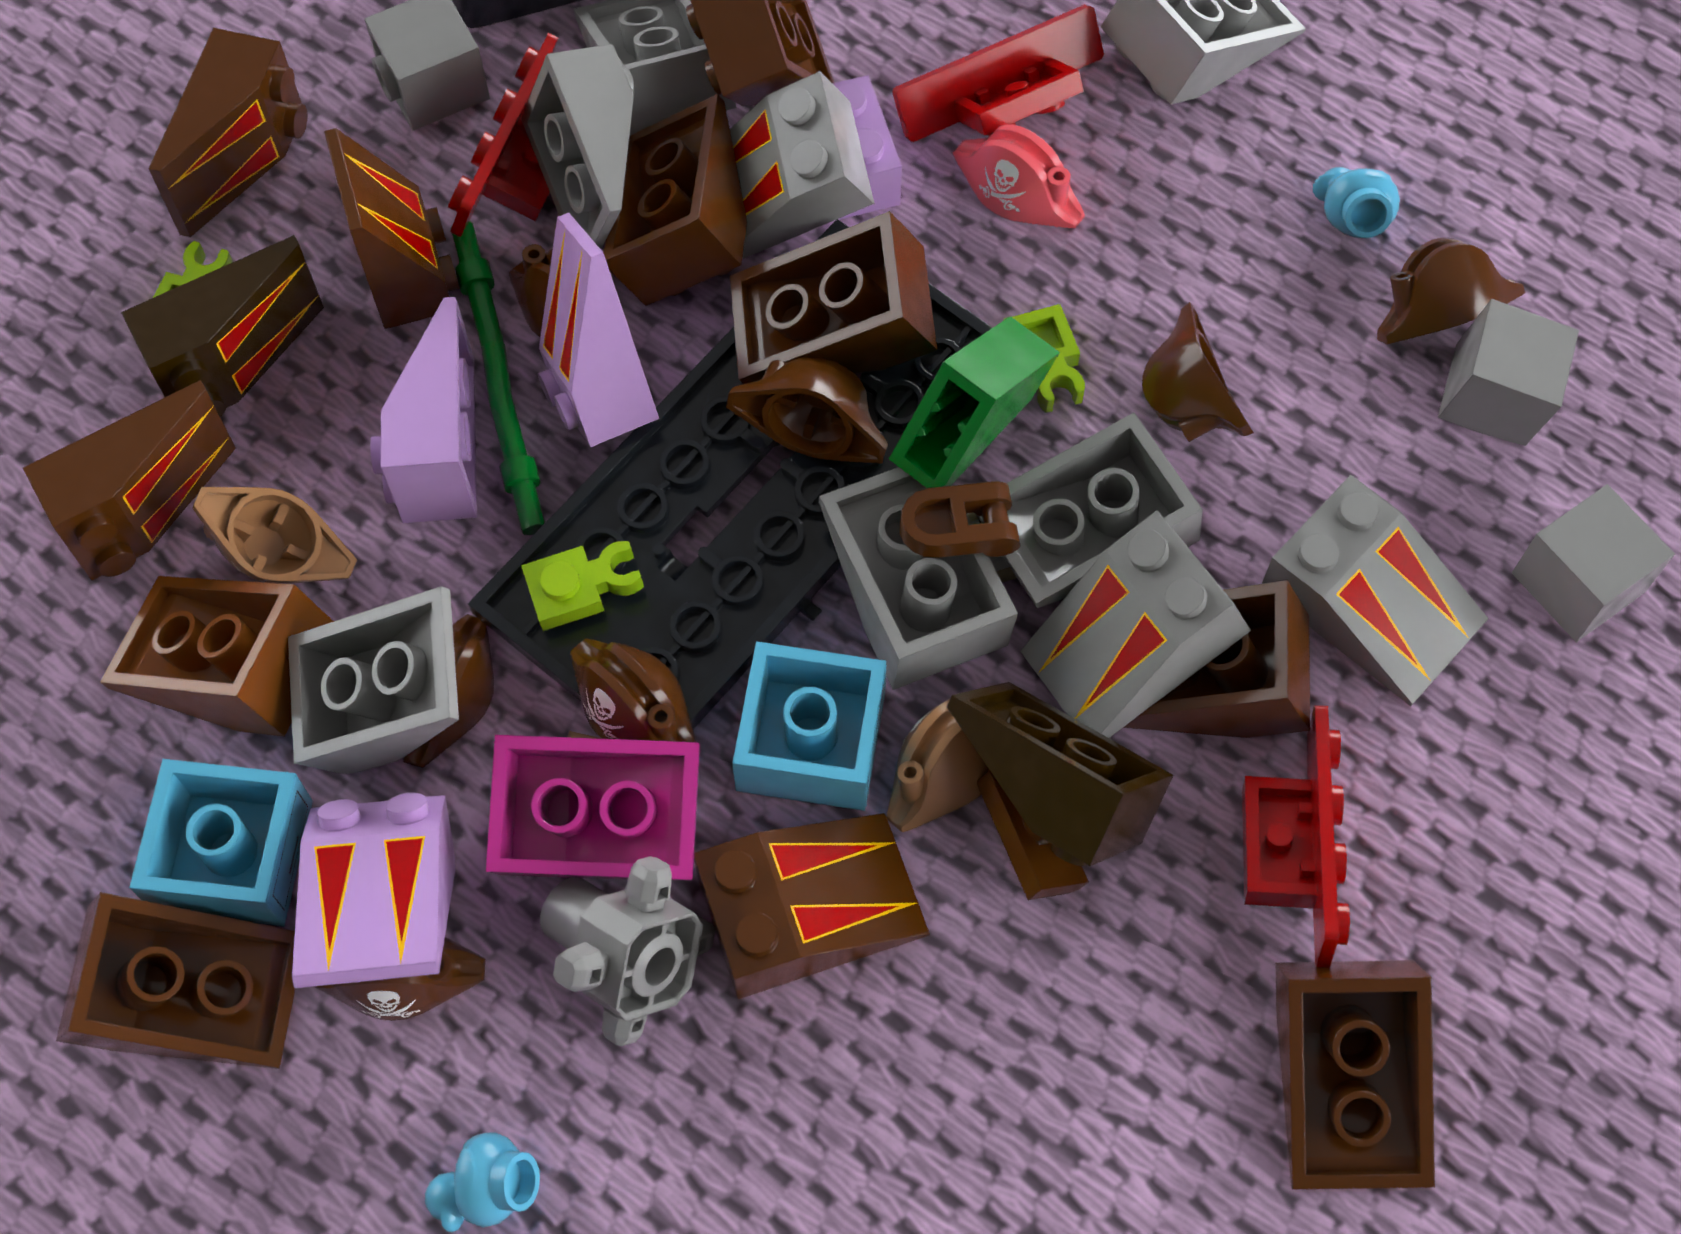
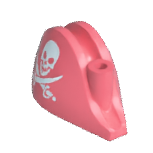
(1020, 177)

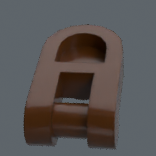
(937, 524)

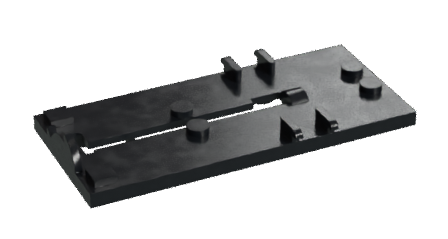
(756, 569)

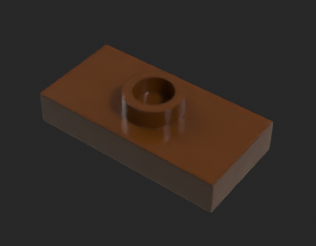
(1036, 866)

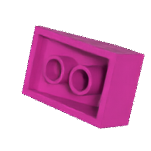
(591, 806)

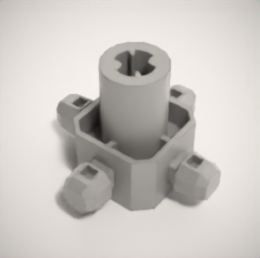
(626, 947)

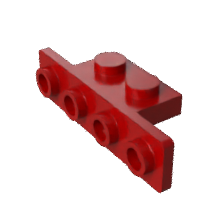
(1005, 80)
(507, 161)
(1292, 842)

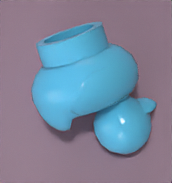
(1358, 200)
(486, 1184)

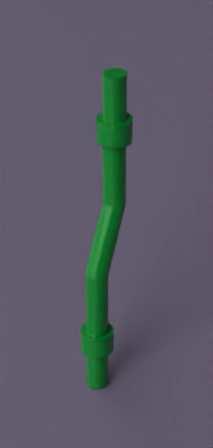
(518, 469)

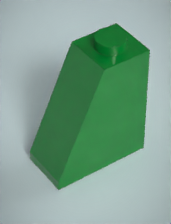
(972, 402)

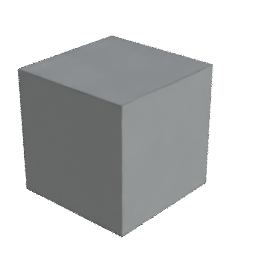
(426, 60)
(1508, 373)
(1592, 562)

